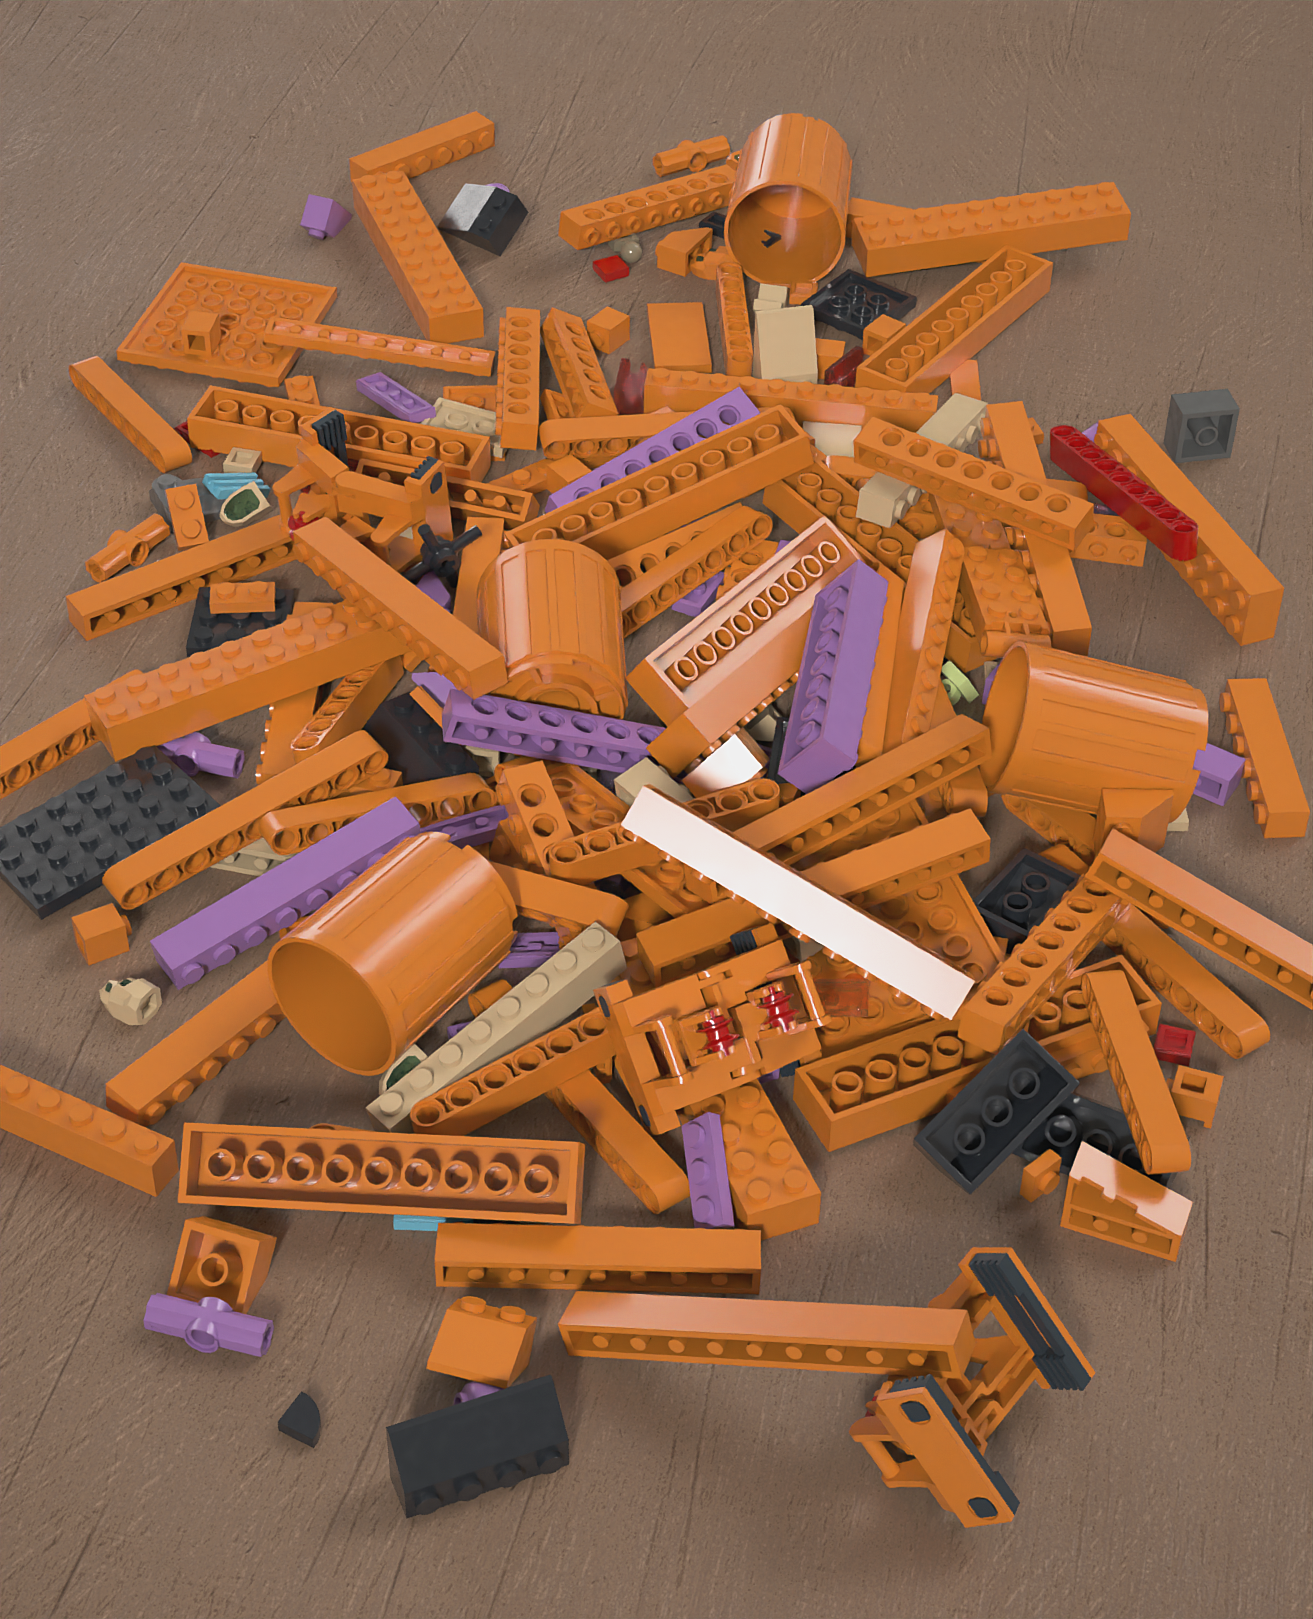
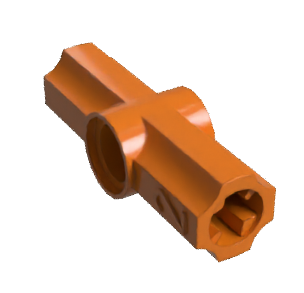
(691, 156)
(127, 548)

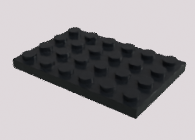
(77, 836)

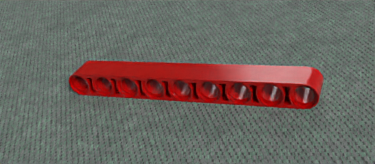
(1124, 493)

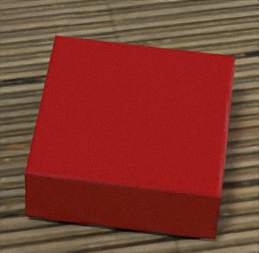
(610, 268)
(1174, 1044)

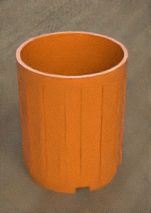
(795, 184)
(558, 625)
(1089, 724)
(393, 952)

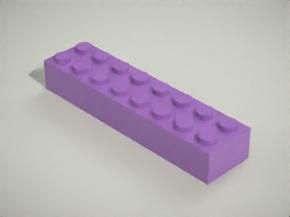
(834, 679)

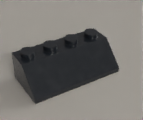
(416, 742)
(995, 1112)
(1095, 1124)
(477, 1446)

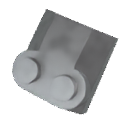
(209, 503)

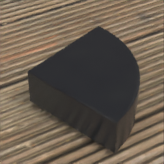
(302, 1420)

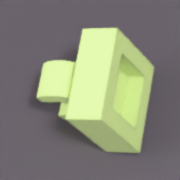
(958, 684)

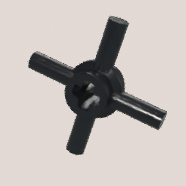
(441, 554)

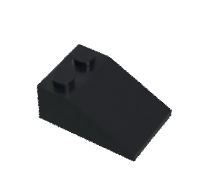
(484, 217)
(1023, 896)

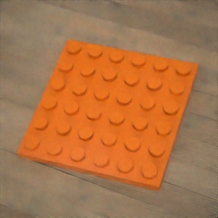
(244, 311)

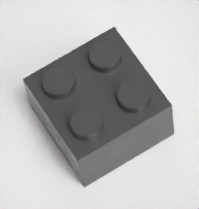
(1201, 425)

